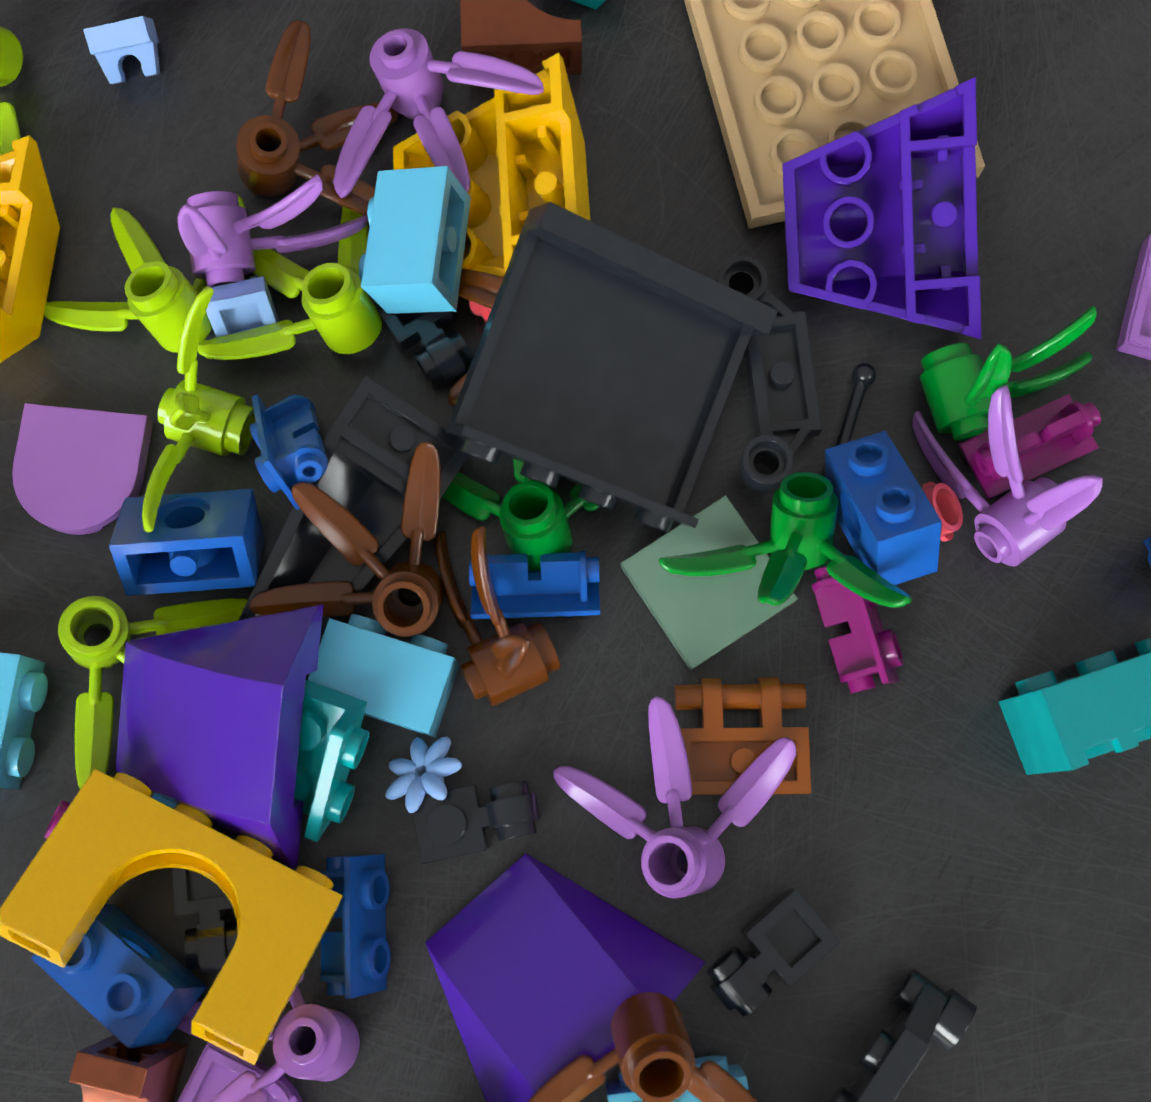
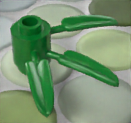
(962, 387)
(529, 514)
(799, 540)

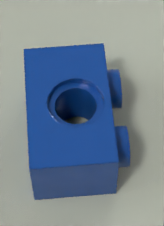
(883, 509)
(195, 543)
(127, 980)

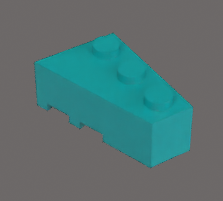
(1083, 716)

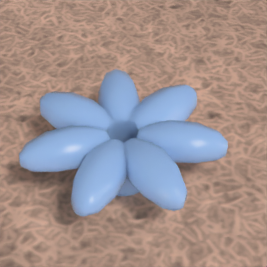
(423, 773)

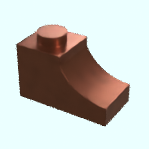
(520, 34)
(124, 1074)

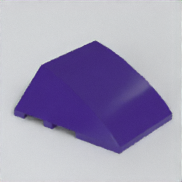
(892, 216)
(219, 721)
(541, 972)

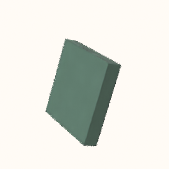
(702, 611)

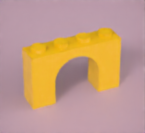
(121, 832)

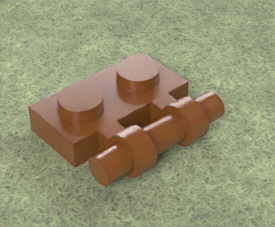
(722, 754)

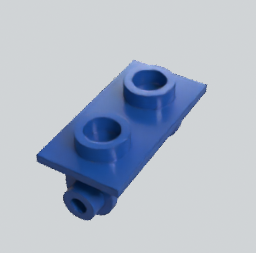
(288, 443)
(562, 588)
(358, 956)

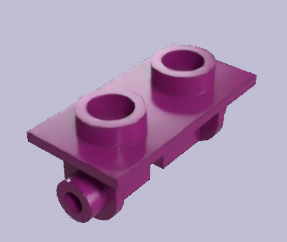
(1044, 442)
(868, 646)

